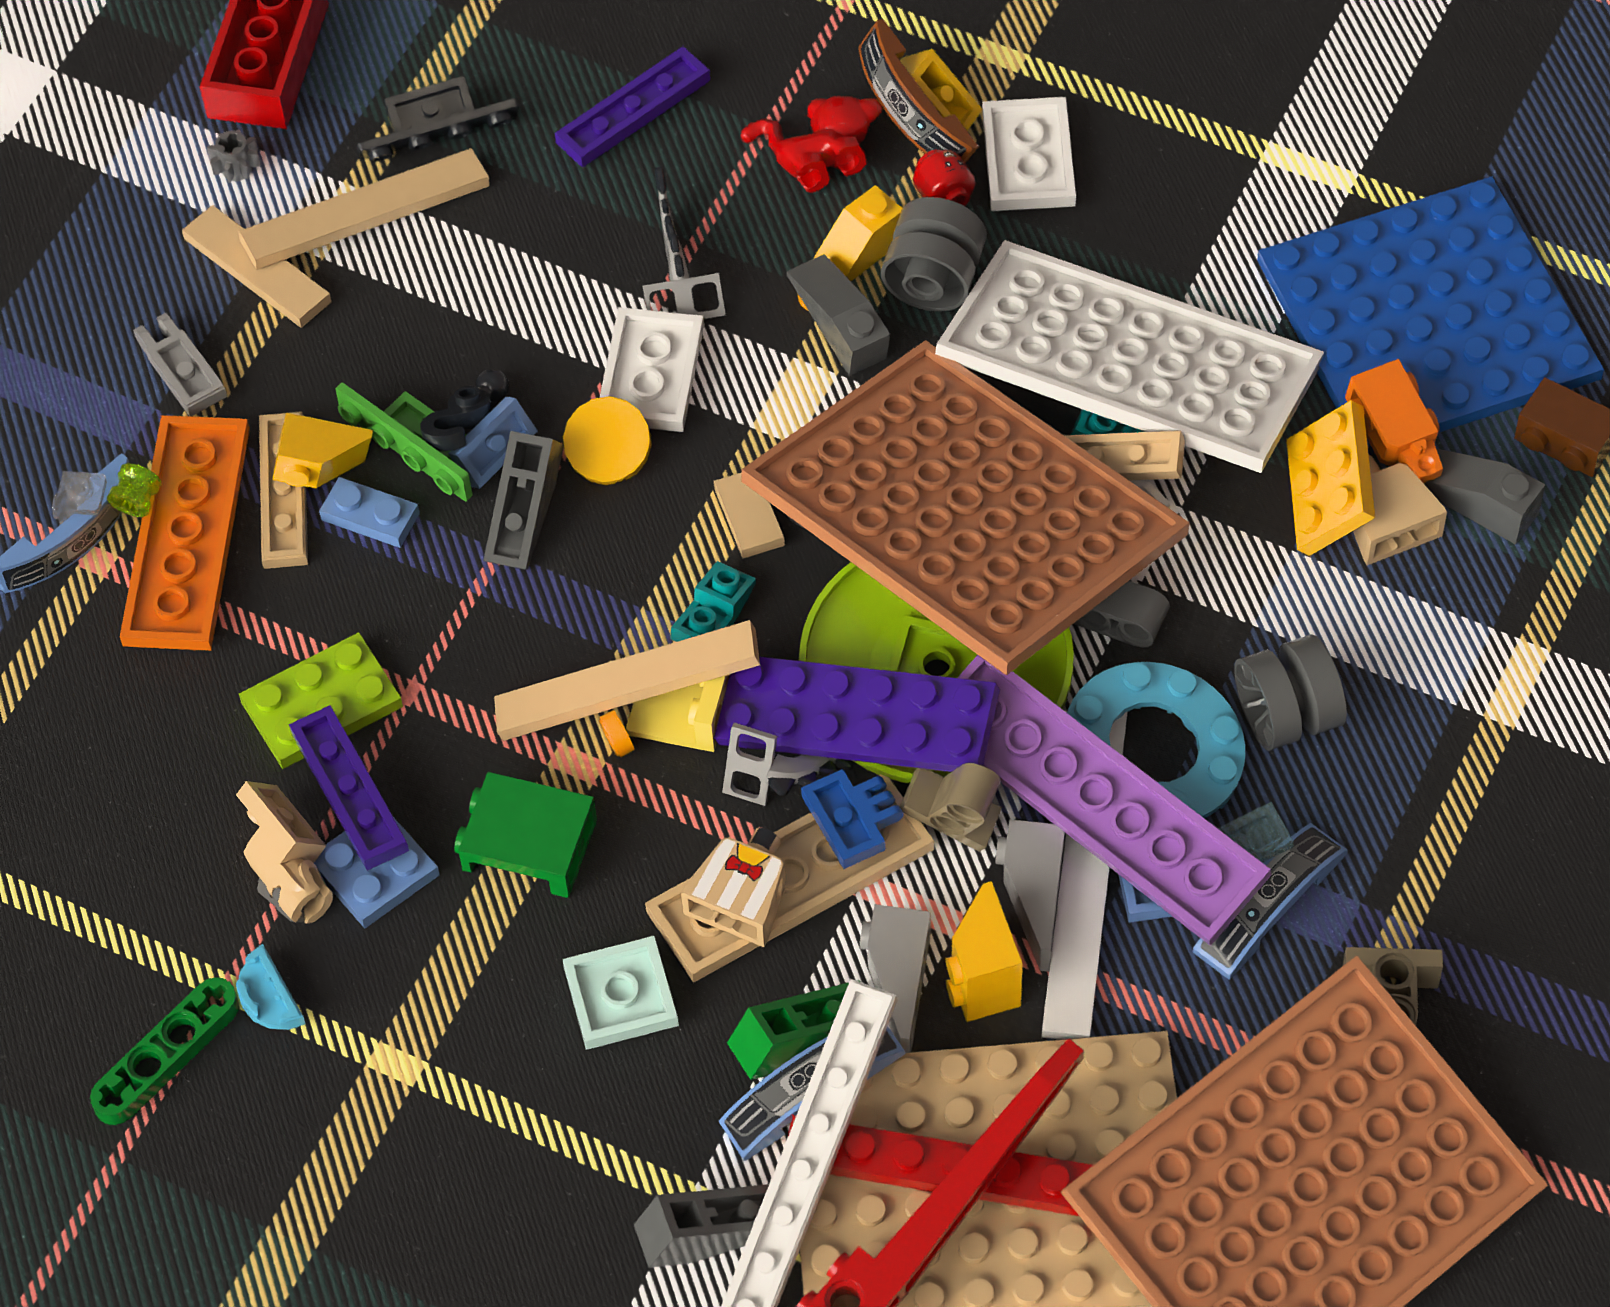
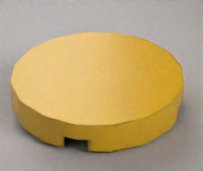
(607, 440)

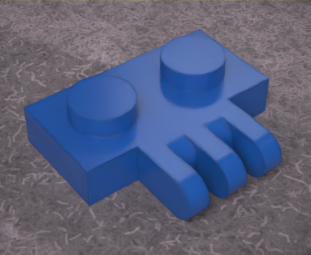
(852, 815)

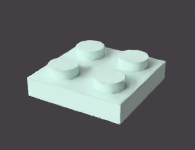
(620, 992)

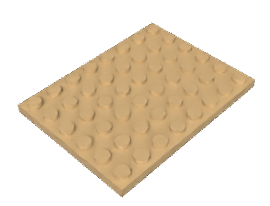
(999, 1250)

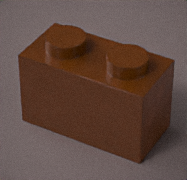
(1565, 427)

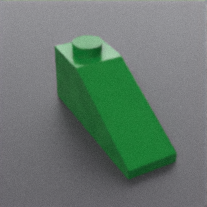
(784, 1028)

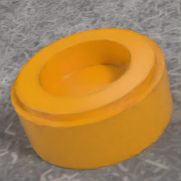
(616, 734)

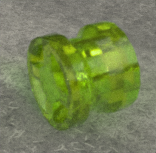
(134, 490)

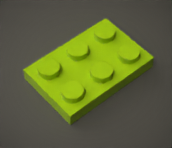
(339, 676)

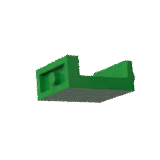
(527, 830)

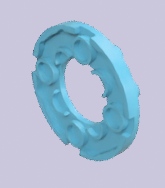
(1189, 697)

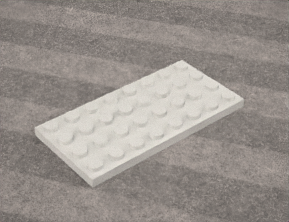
(1131, 355)

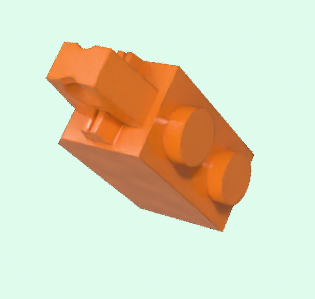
(1397, 419)

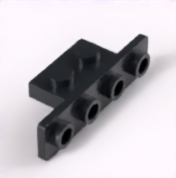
(431, 114)

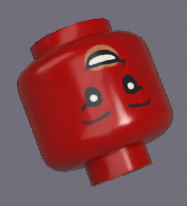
(944, 176)

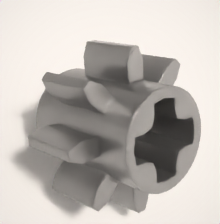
(233, 156)

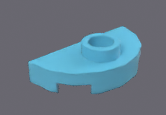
(265, 993)

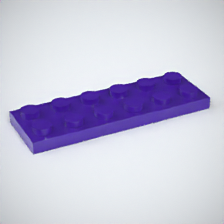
(861, 713)

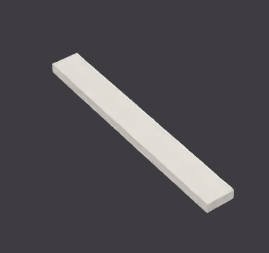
(1078, 934)
(811, 1147)

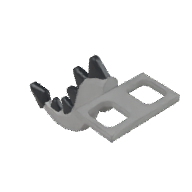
(679, 276)
(777, 773)

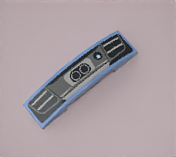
(30, 564)
(1291, 875)
(769, 1106)

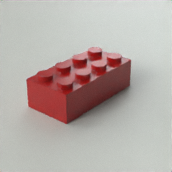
(261, 60)

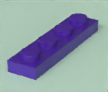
(632, 106)
(349, 788)

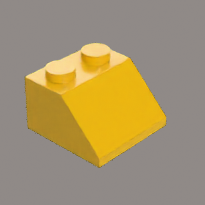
(984, 960)

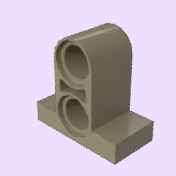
(955, 804)
(1412, 966)

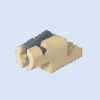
(284, 854)

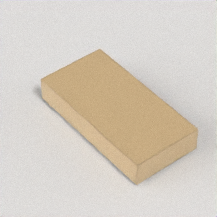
(748, 517)

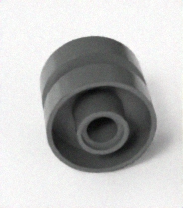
(934, 254)
(1290, 692)

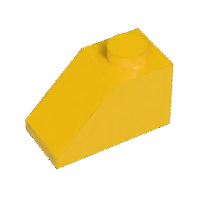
(942, 87)
(862, 233)
(318, 450)

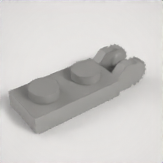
(181, 366)

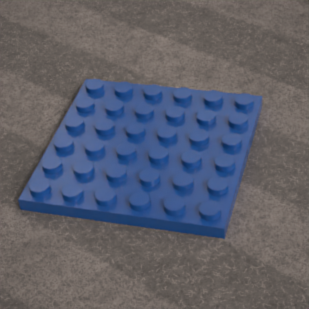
(1441, 290)

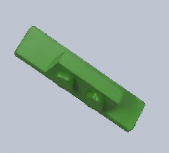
(400, 430)

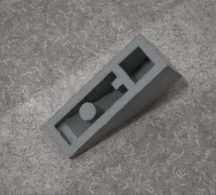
(841, 314)
(1488, 493)
(522, 498)
(697, 1224)

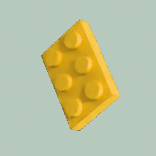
(1330, 478)

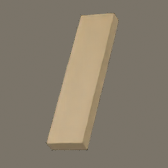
(277, 283)
(281, 504)

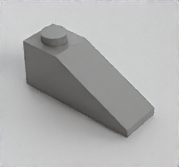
(1032, 878)
(897, 960)

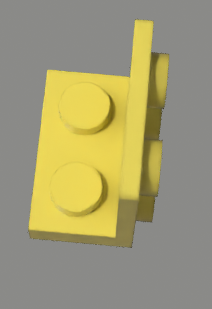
(681, 716)

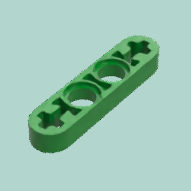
(159, 1046)

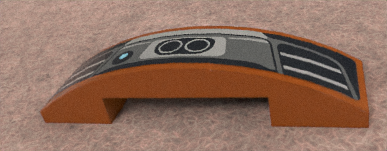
(904, 98)

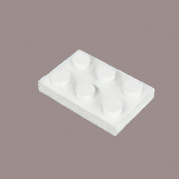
(1028, 154)
(654, 364)

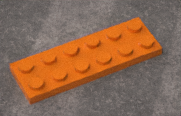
(186, 534)

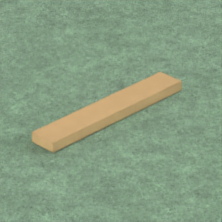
(363, 208)
(626, 680)

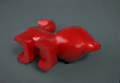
(837, 128)

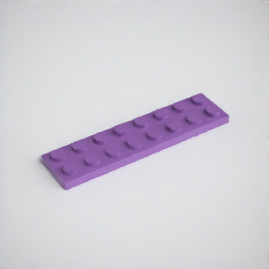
(1116, 809)

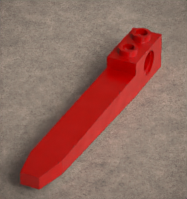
(900, 1264)

